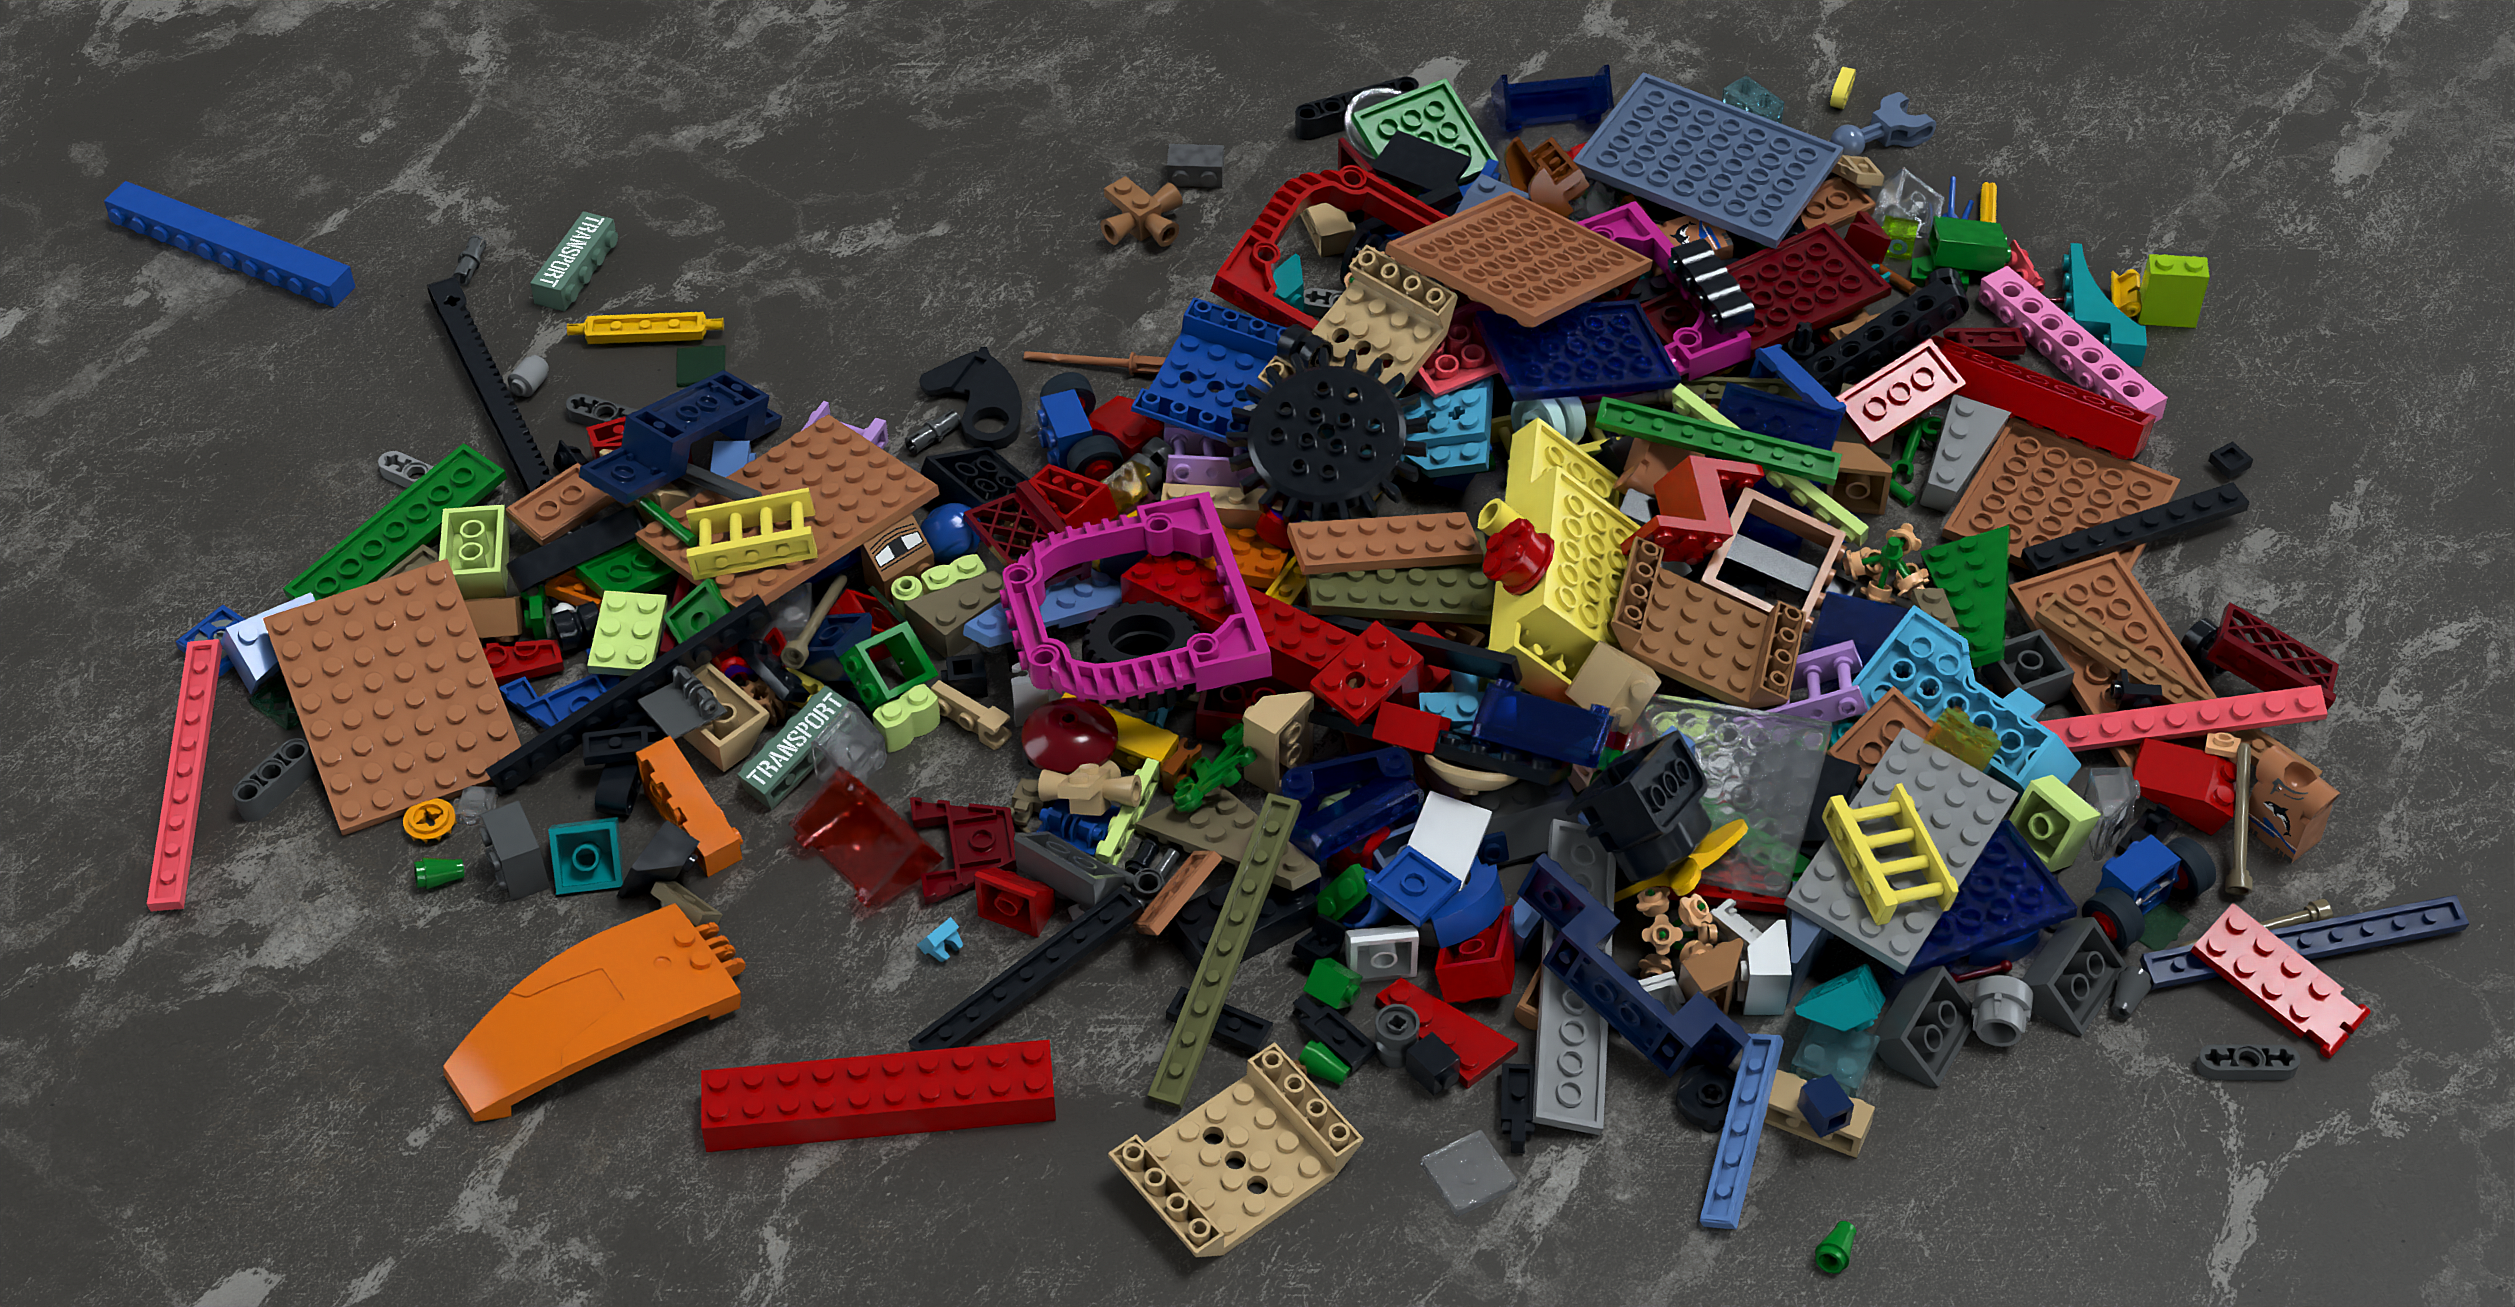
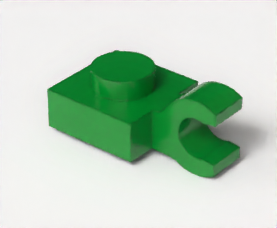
(535, 615)

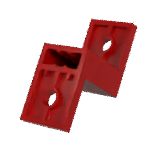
(1694, 507)
(1383, 671)

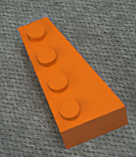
(685, 802)

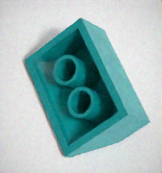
(1844, 1001)

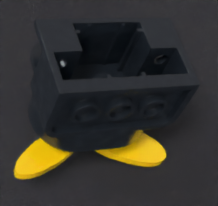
(1652, 817)

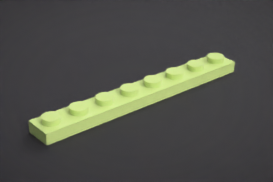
(1800, 489)

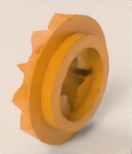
(437, 809)

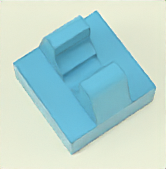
(935, 941)

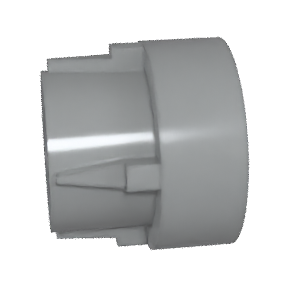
(2001, 1009)

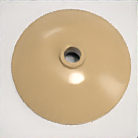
(1467, 777)

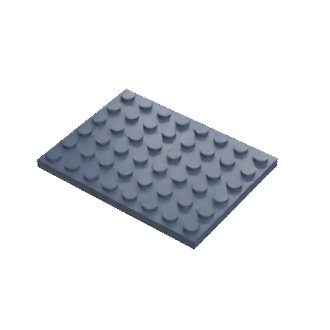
(1708, 159)

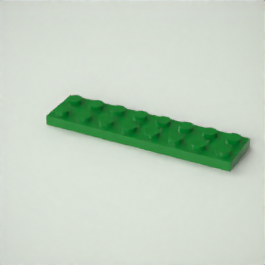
(400, 526)

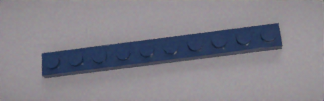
(2325, 937)

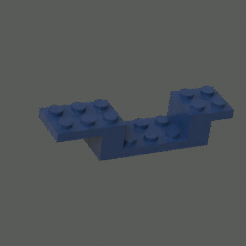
(661, 434)
(1611, 992)

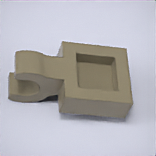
(1026, 801)

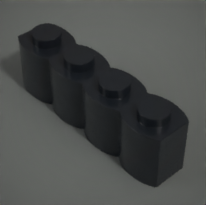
(1711, 286)

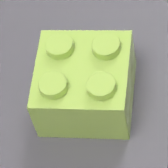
(2054, 821)

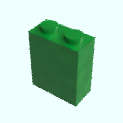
(1968, 244)

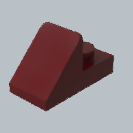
(1867, 238)

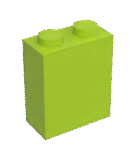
(2173, 290)

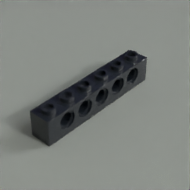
(1885, 337)

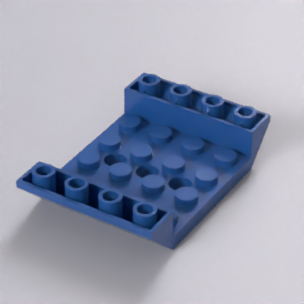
(1214, 352)

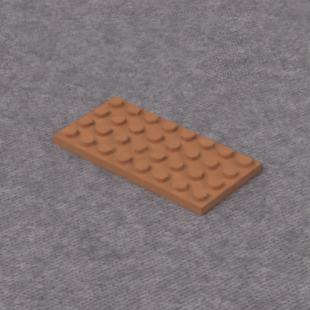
(2115, 599)

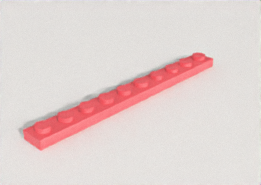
(2190, 718)
(184, 776)

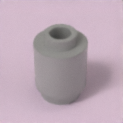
(528, 376)

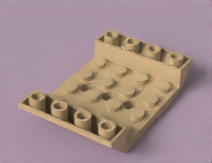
(1383, 309)
(1266, 1119)

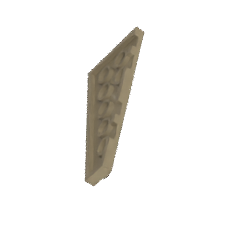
(1225, 827)

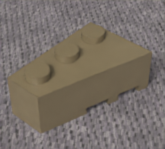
(943, 613)

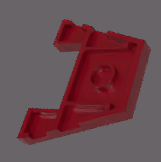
(979, 840)

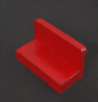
(1409, 727)

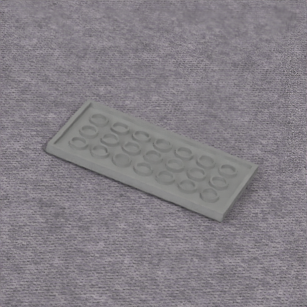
(1958, 811)

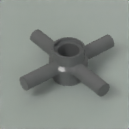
(1148, 878)

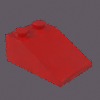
(1125, 427)
(2188, 781)
(1480, 964)

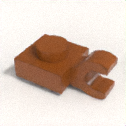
(1179, 765)

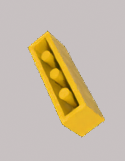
(1139, 741)

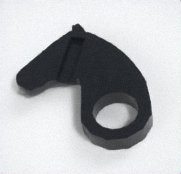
(990, 392)

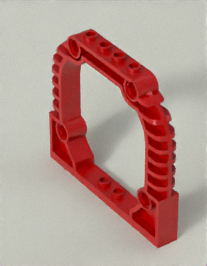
(1249, 269)

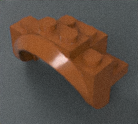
(1545, 175)

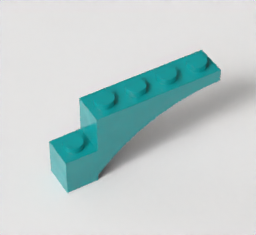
(2097, 313)

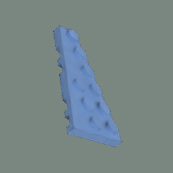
(1064, 606)

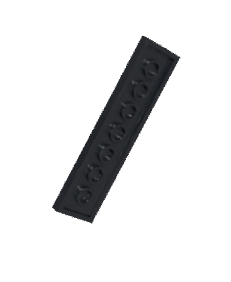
(1462, 748)

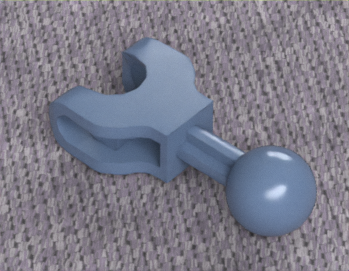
(1888, 125)

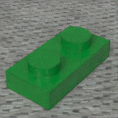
(1344, 894)

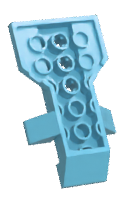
(1456, 430)
(1941, 661)

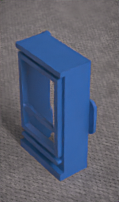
(1775, 362)

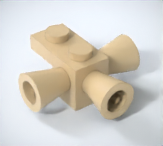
(1091, 788)

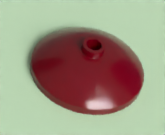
(1069, 734)

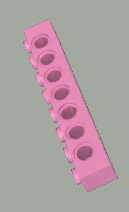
(2067, 342)

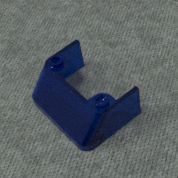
(1553, 100)
(1546, 725)
(1356, 818)

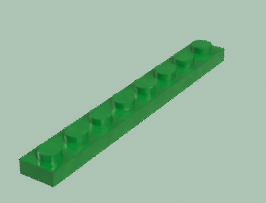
(1718, 440)

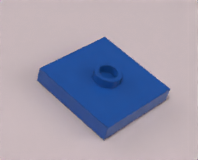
(1413, 886)

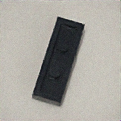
(1232, 1027)

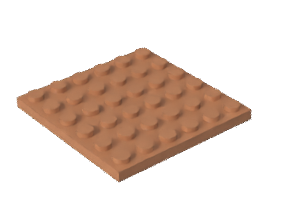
(2053, 489)

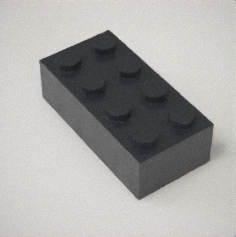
(1281, 917)

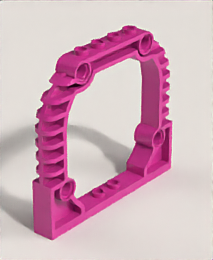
(1694, 349)
(1214, 660)

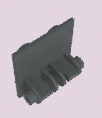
(682, 704)

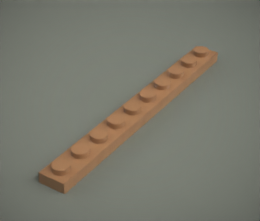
(2142, 669)

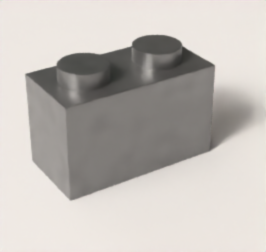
(1195, 165)

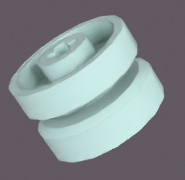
(1562, 414)

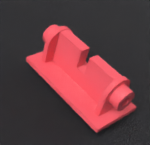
(2023, 266)

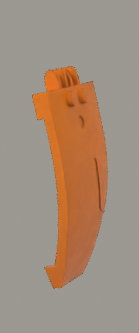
(592, 1006)

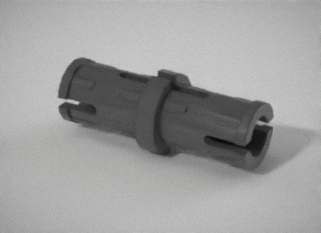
(469, 259)
(933, 431)

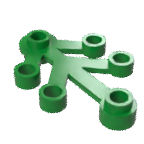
(1210, 775)

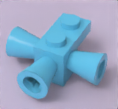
(1458, 705)

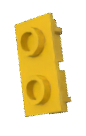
(2125, 292)

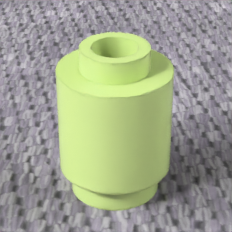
(904, 590)

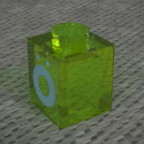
(1903, 236)

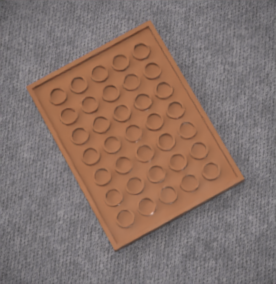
(1518, 258)
(854, 497)
(393, 694)

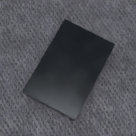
(1419, 163)

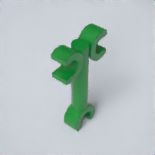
(1915, 429)

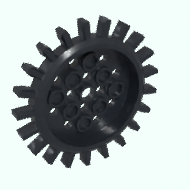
(1355, 475)

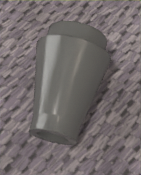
(2130, 990)

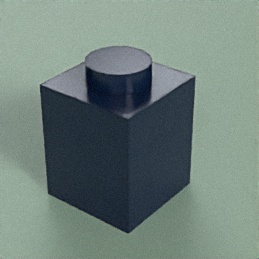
(1825, 1105)

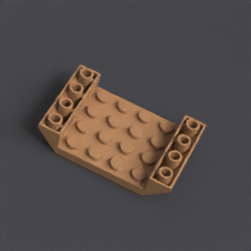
(1705, 635)

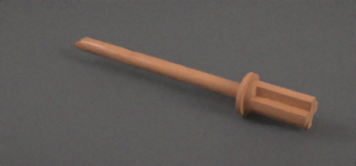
(1135, 363)

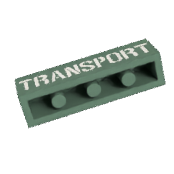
(574, 261)
(789, 754)

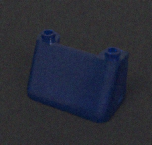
(1341, 772)

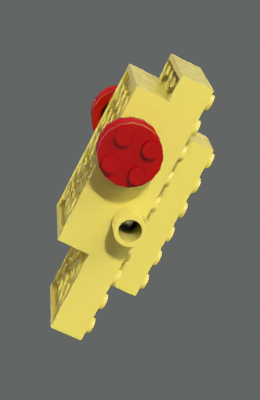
(1554, 559)

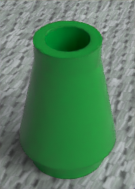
(437, 871)
(1323, 1063)
(1835, 1249)

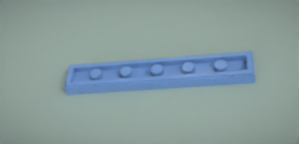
(1741, 1132)

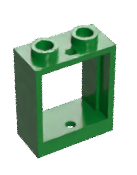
(907, 654)

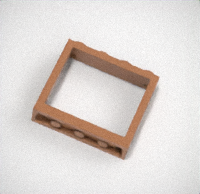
(1790, 520)

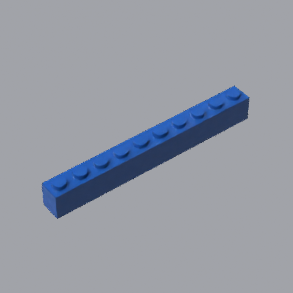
(230, 244)

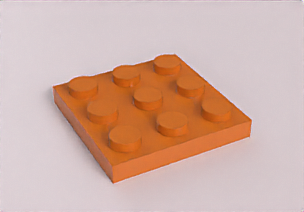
(1256, 559)

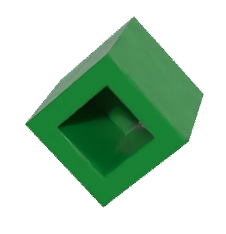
(1333, 983)

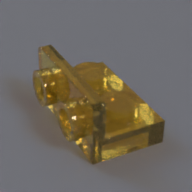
(1128, 484)
(1963, 738)

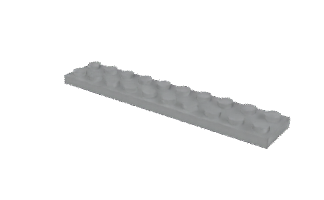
(1570, 1032)

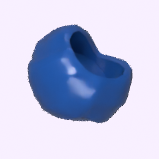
(949, 533)

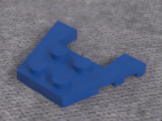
(559, 703)

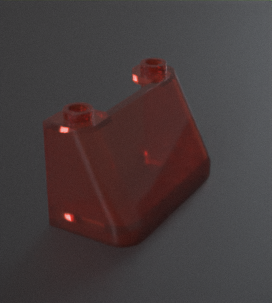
(864, 839)

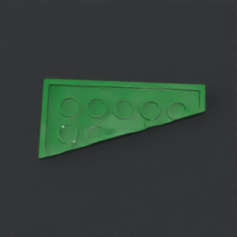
(1976, 586)

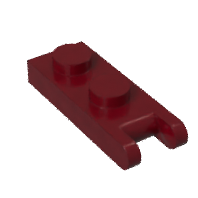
(1989, 340)

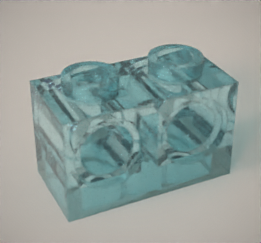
(1754, 98)

